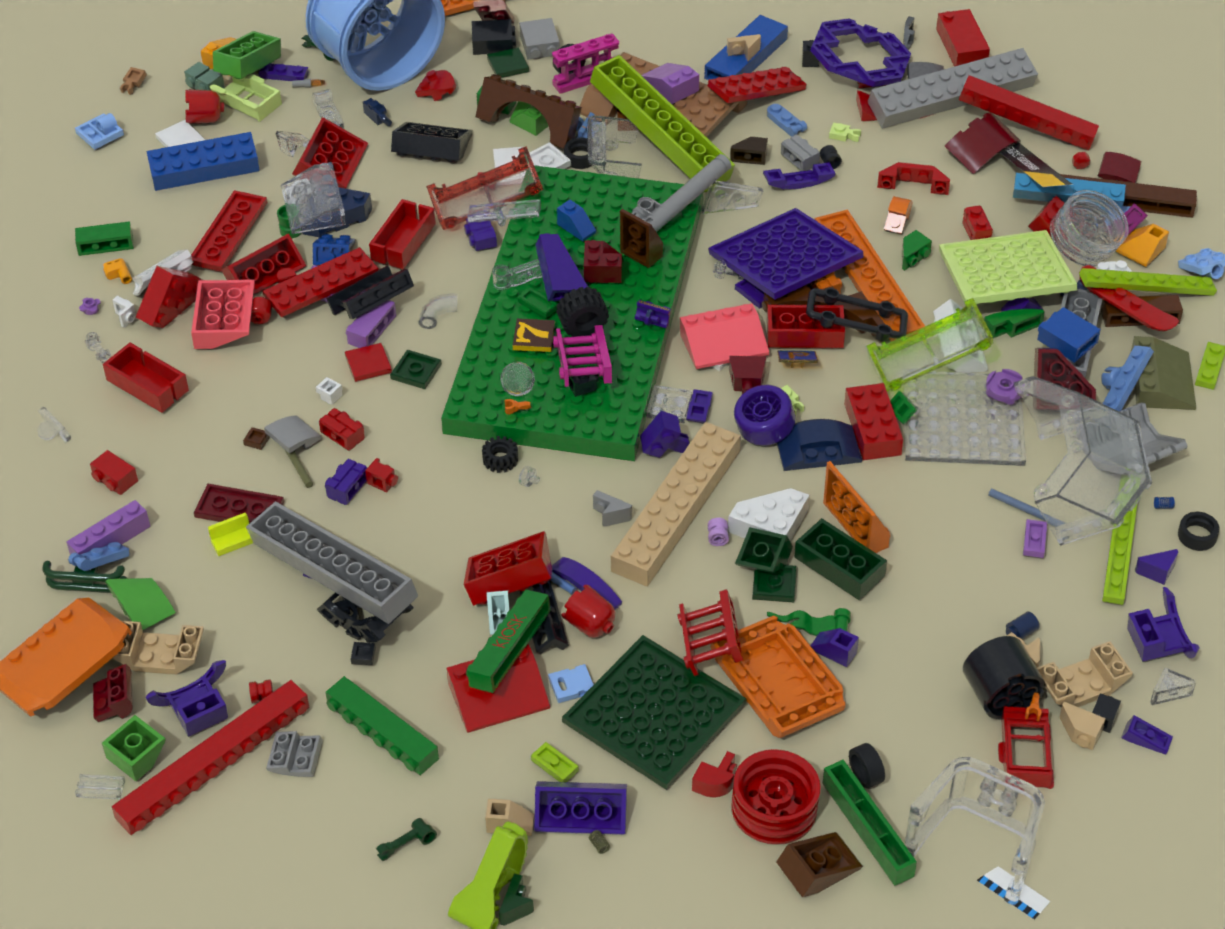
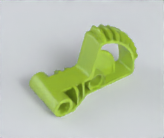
(503, 857)

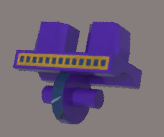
(652, 314)

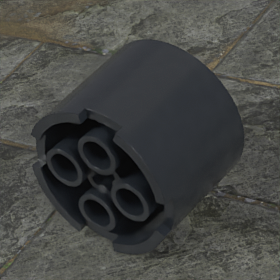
(1002, 675)

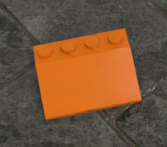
(853, 511)

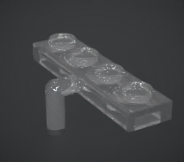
(505, 210)

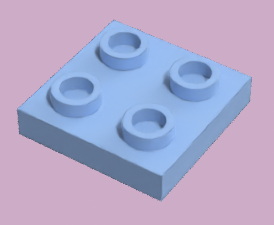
(99, 130)
(1204, 263)

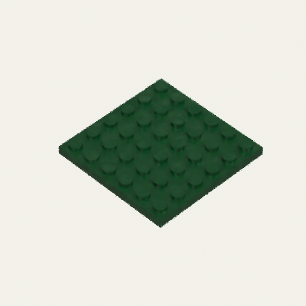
(654, 711)

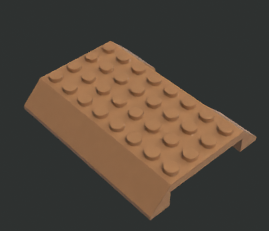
(702, 108)

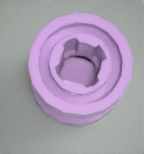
(718, 532)

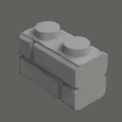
(800, 153)

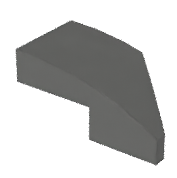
(909, 33)

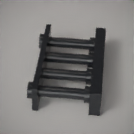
(370, 292)

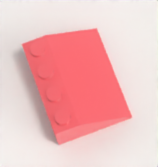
(221, 312)
(723, 333)

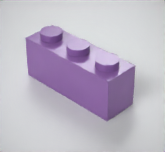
(370, 325)

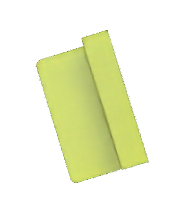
(230, 534)

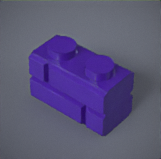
(346, 481)

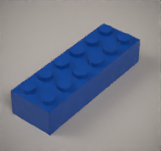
(203, 161)

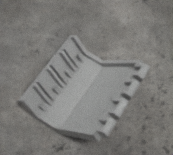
(1156, 445)

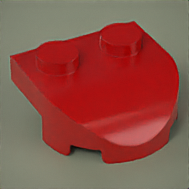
(436, 84)

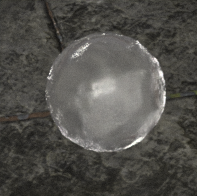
(517, 379)

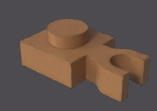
(133, 78)

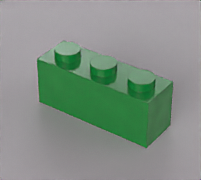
(104, 238)

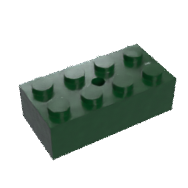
(840, 559)

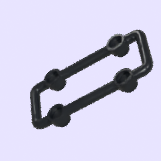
(828, 318)

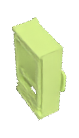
(253, 85)

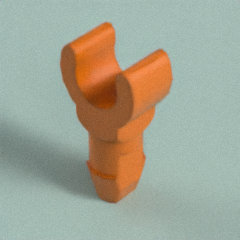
(513, 406)
(1034, 707)

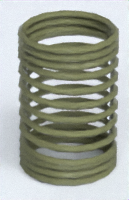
(599, 843)

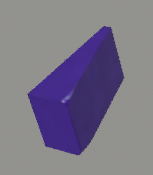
(1146, 735)

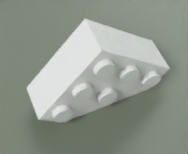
(774, 512)

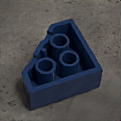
(356, 208)

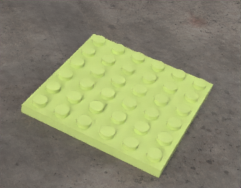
(1007, 267)

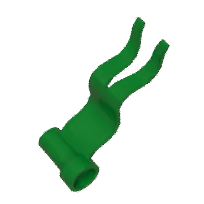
(816, 625)

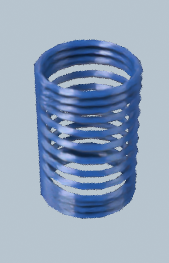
(1170, 504)

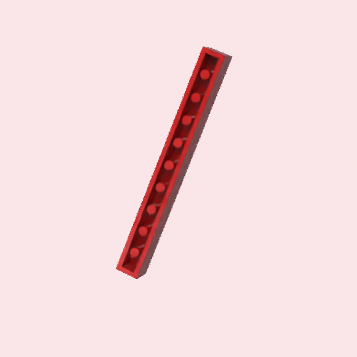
(210, 757)

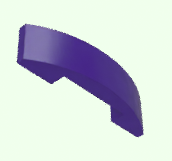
(802, 179)
(580, 575)

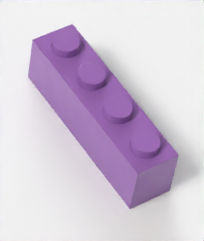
(117, 527)

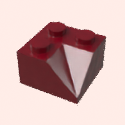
(602, 263)

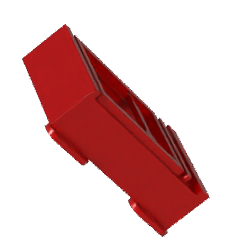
(1032, 774)

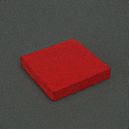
(368, 362)

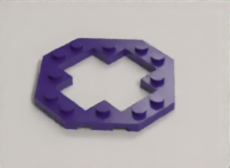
(895, 63)

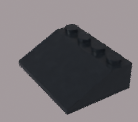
(430, 141)

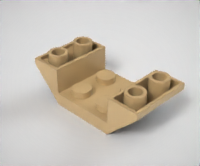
(160, 651)
(1085, 680)

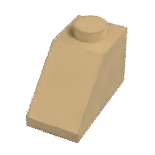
(1081, 725)

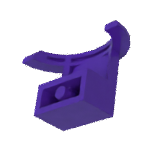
(1161, 634)
(197, 703)

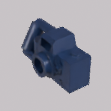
(376, 112)

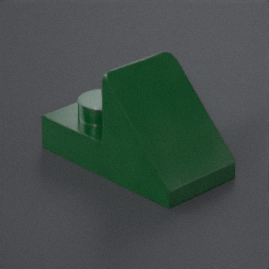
(515, 904)

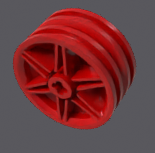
(773, 807)

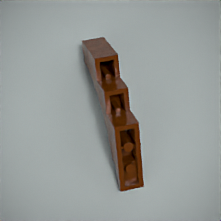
(851, 312)

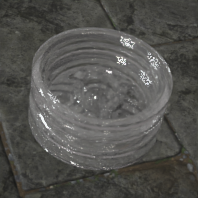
(1081, 226)

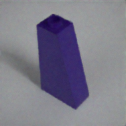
(557, 267)

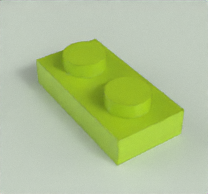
(554, 763)

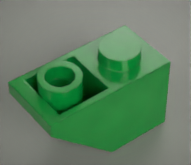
(914, 249)

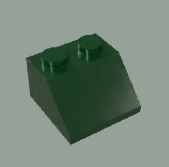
(764, 551)

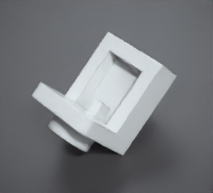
(125, 310)

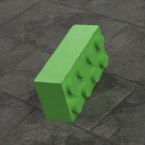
(246, 54)

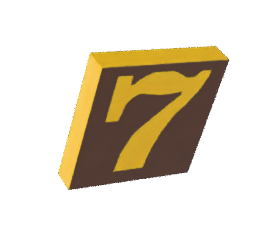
(533, 335)

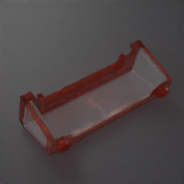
(497, 185)

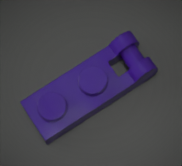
(283, 72)

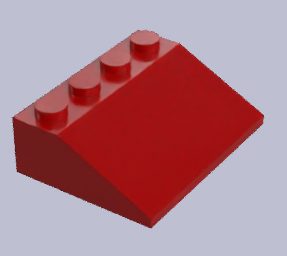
(332, 145)
(508, 568)
(516, 696)

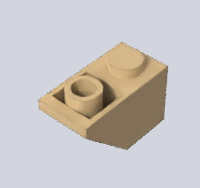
(501, 811)

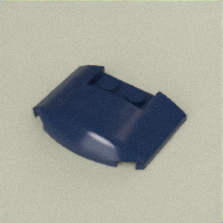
(818, 442)

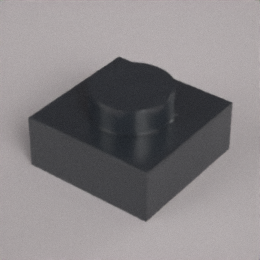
(363, 653)

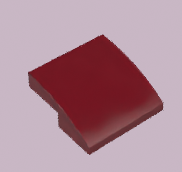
(1119, 167)

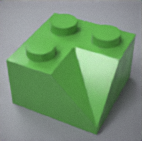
(528, 118)
(134, 747)

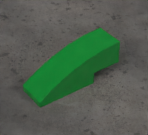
(1014, 321)

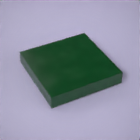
(508, 62)
(415, 369)
(775, 586)

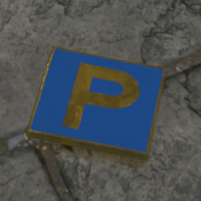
(797, 357)

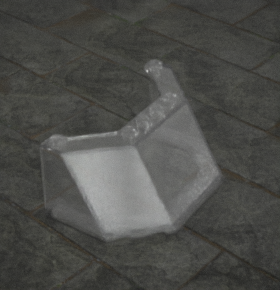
(1103, 463)

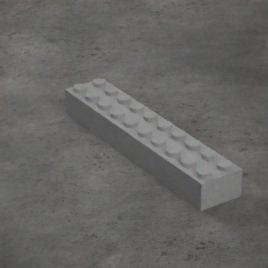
(942, 89)
(332, 562)

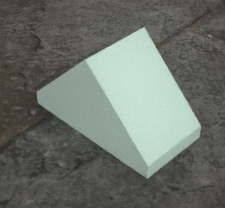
(497, 608)

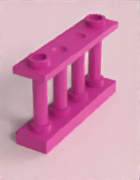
(599, 349)

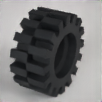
(500, 446)

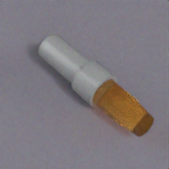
(307, 83)

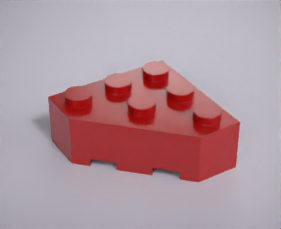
(167, 296)

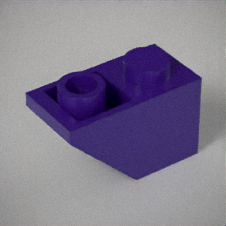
(836, 645)

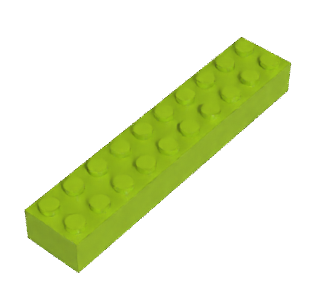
(656, 117)

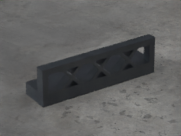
(552, 625)

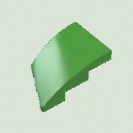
(141, 600)

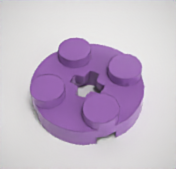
(995, 386)

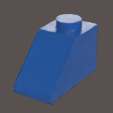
(575, 220)

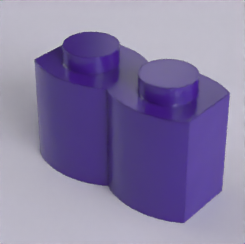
(480, 234)

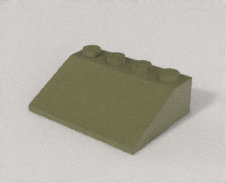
(1166, 378)

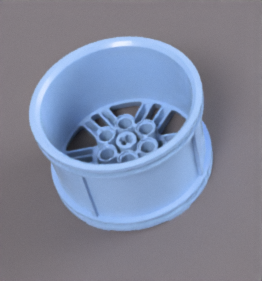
(392, 59)

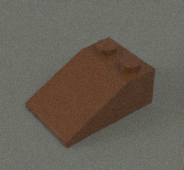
(639, 239)
(817, 863)

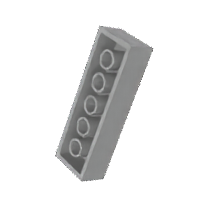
(1086, 306)

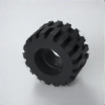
(582, 311)

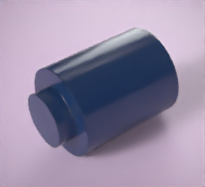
(1023, 625)

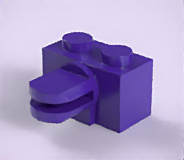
(663, 434)

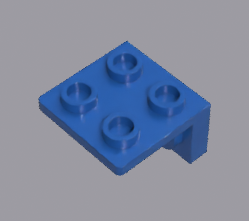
(328, 247)

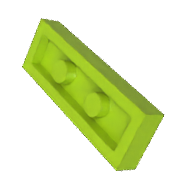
(1210, 365)

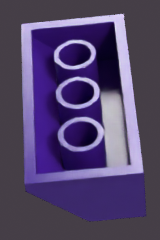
(580, 807)

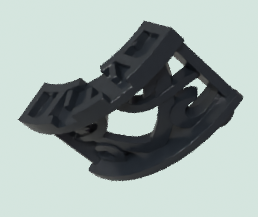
(369, 628)

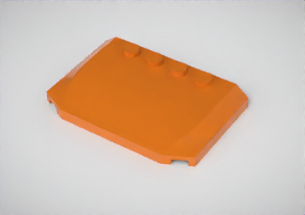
(61, 655)
(782, 677)

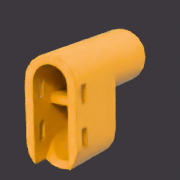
(117, 268)

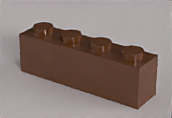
(1115, 317)

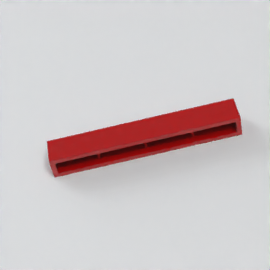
(1028, 112)

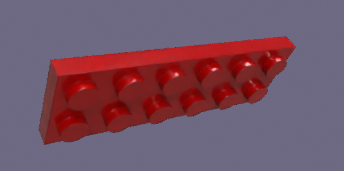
(756, 84)
(228, 230)
(319, 282)

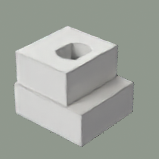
(329, 390)

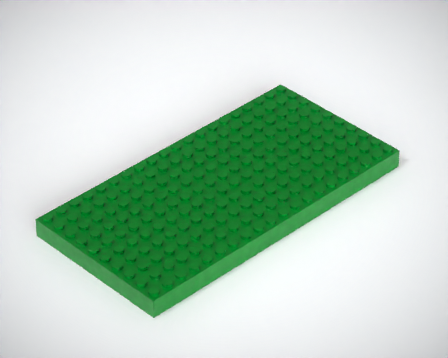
(615, 414)

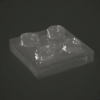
(669, 400)

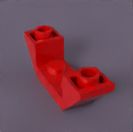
(914, 173)

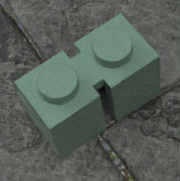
(201, 77)

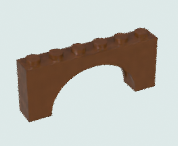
(560, 115)

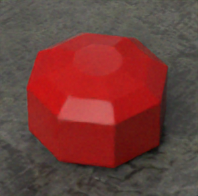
(1081, 160)

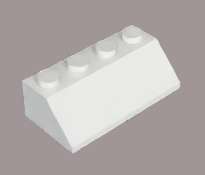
(971, 363)

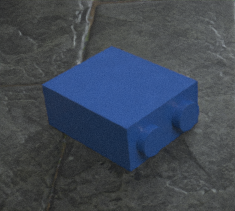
(1068, 334)

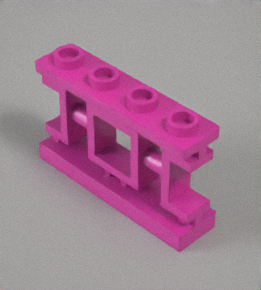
(581, 77)

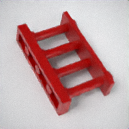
(729, 633)

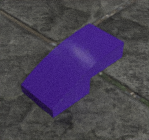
(699, 406)

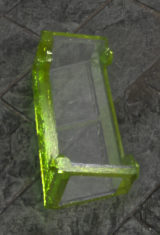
(930, 347)

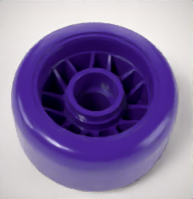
(764, 415)

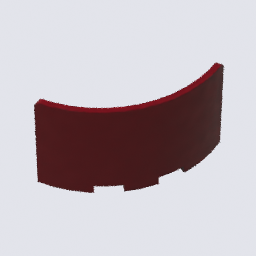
(981, 141)

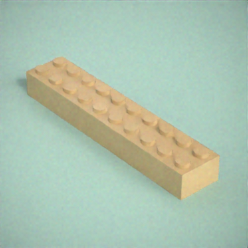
(675, 504)

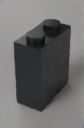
(492, 36)

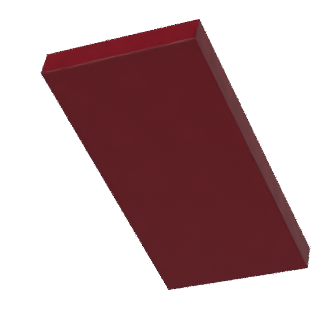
(224, 502)

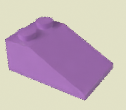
(673, 81)

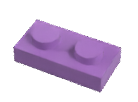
(1035, 538)

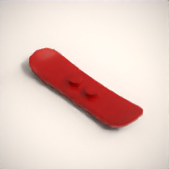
(1135, 307)

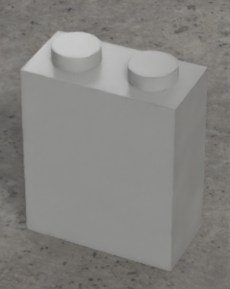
(539, 38)

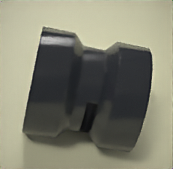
(829, 154)

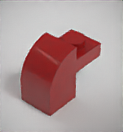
(715, 781)

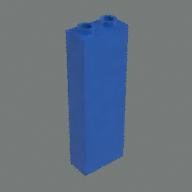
(772, 37)

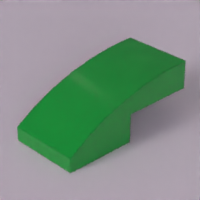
(902, 407)

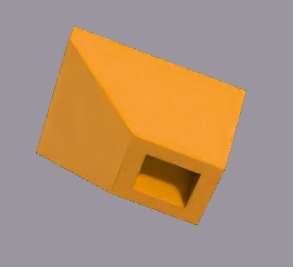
(1144, 244)

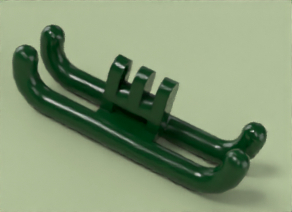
(80, 579)

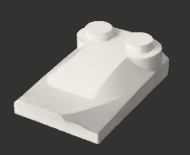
(179, 260)

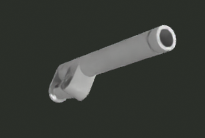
(661, 214)

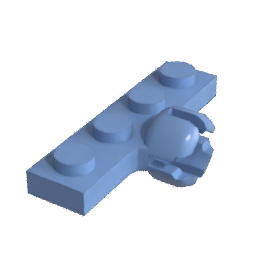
(1123, 379)

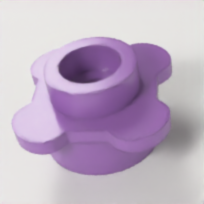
(90, 306)

